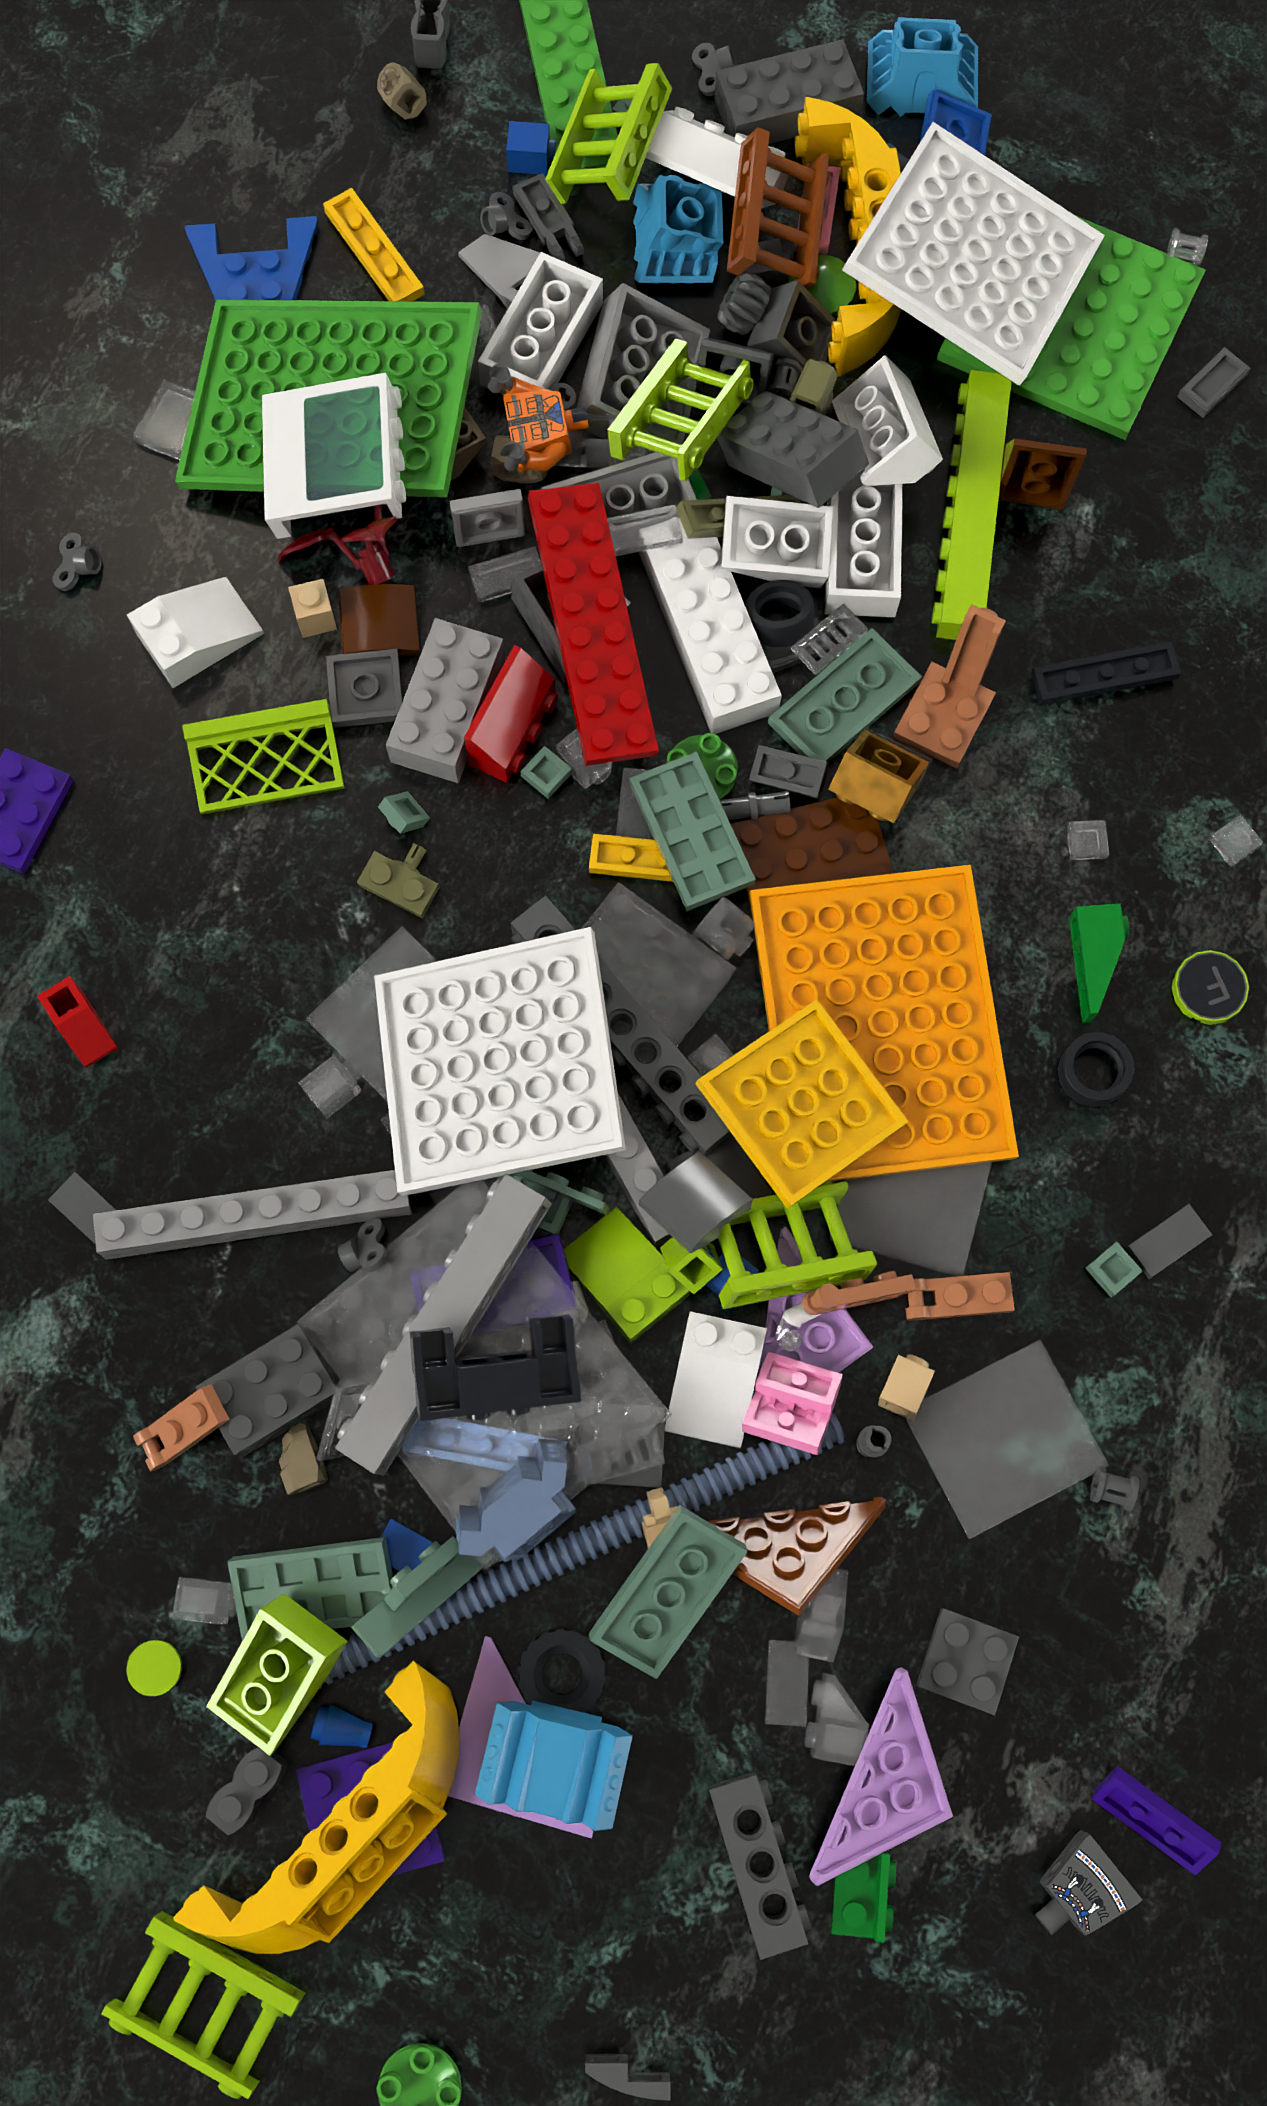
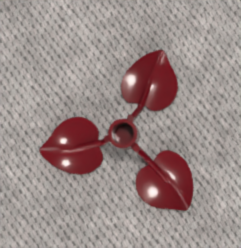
(372, 558)

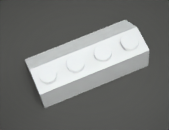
(704, 152)
(889, 424)

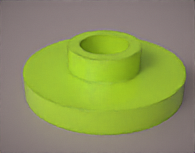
(154, 1668)

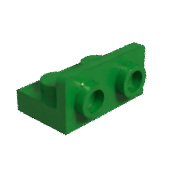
(861, 1899)

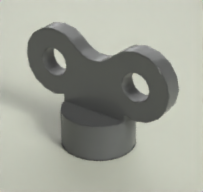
(715, 61)
(500, 217)
(75, 561)
(360, 1252)

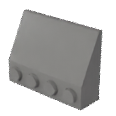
(627, 346)

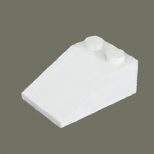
(777, 540)
(194, 628)
(715, 1379)

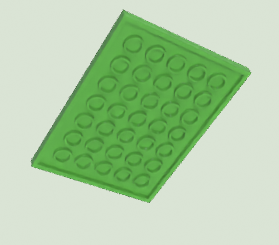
(307, 343)

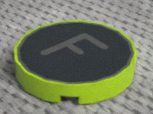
(1210, 987)

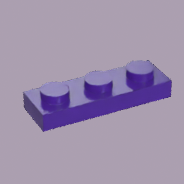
(1156, 1820)

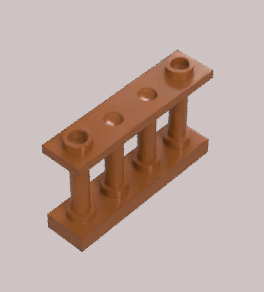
(749, 219)

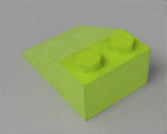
(624, 1275)
(276, 1672)

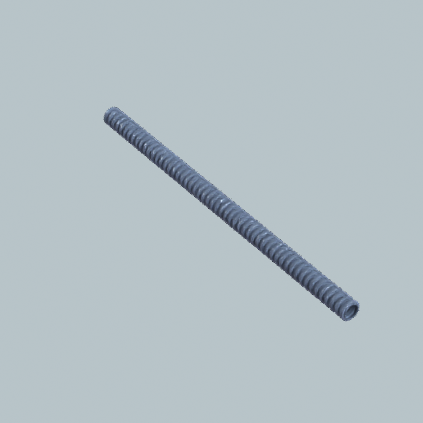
(589, 1543)

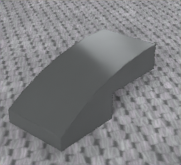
(613, 2072)

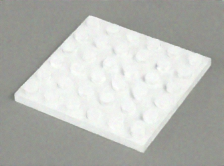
(974, 253)
(498, 1062)

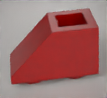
(77, 1021)

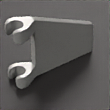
(499, 264)

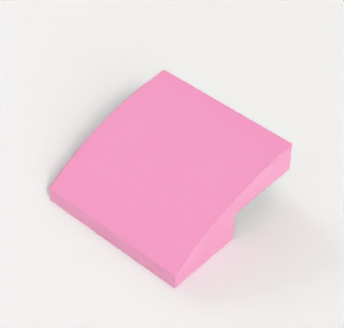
(792, 1403)

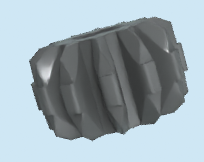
(744, 303)

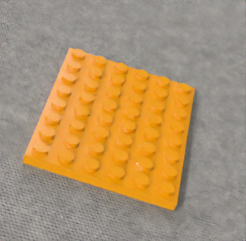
(912, 994)

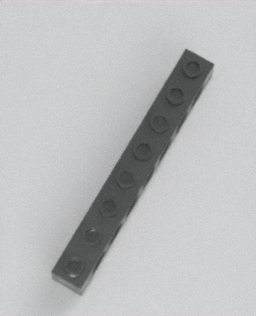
(702, 1136)

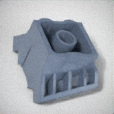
(518, 1506)

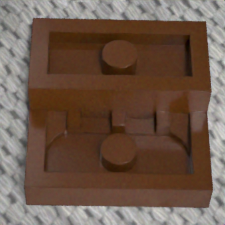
(378, 618)

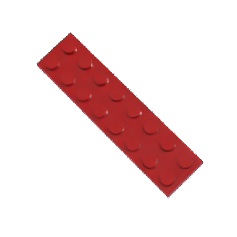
(592, 624)

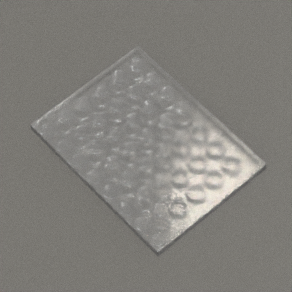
(457, 1454)

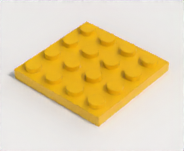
(801, 1103)

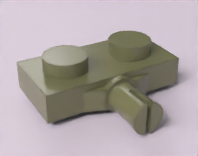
(400, 881)

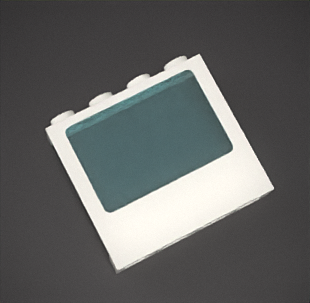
(331, 450)

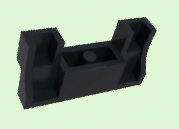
(495, 1381)

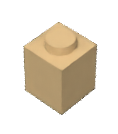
(312, 608)
(906, 1386)

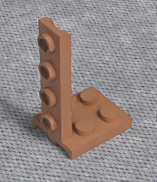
(950, 699)

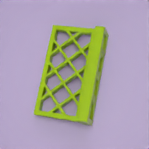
(256, 726)

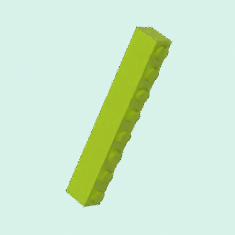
(974, 500)

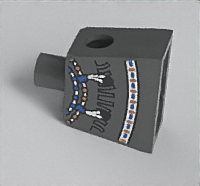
(1084, 1888)

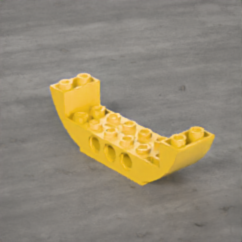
(869, 175)
(356, 1844)

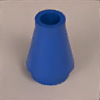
(339, 1728)

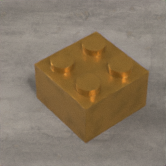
(878, 776)

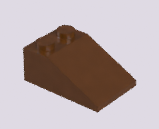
(1039, 473)

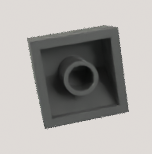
(793, 325)
(727, 357)

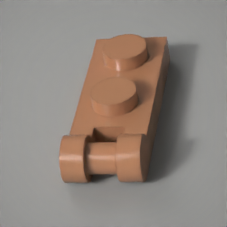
(856, 1293)
(961, 1296)
(182, 1427)

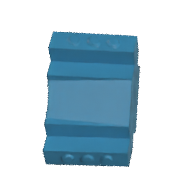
(917, 59)
(677, 231)
(554, 1763)

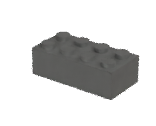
(775, 88)
(792, 448)

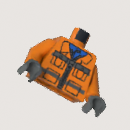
(535, 422)

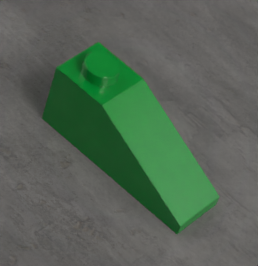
(1096, 944)

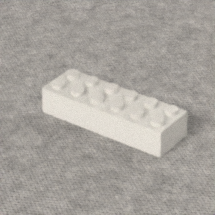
(712, 632)

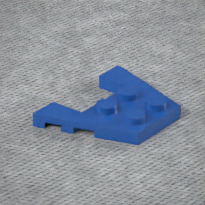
(258, 273)

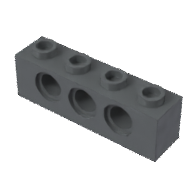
(770, 1932)

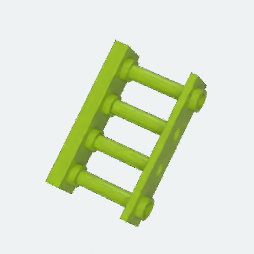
(630, 147)
(661, 387)
(808, 1276)
(241, 1978)

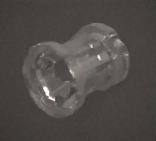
(1197, 243)

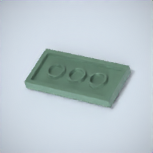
(845, 698)
(668, 1592)

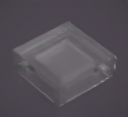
(1087, 840)

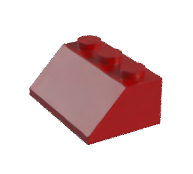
(510, 716)

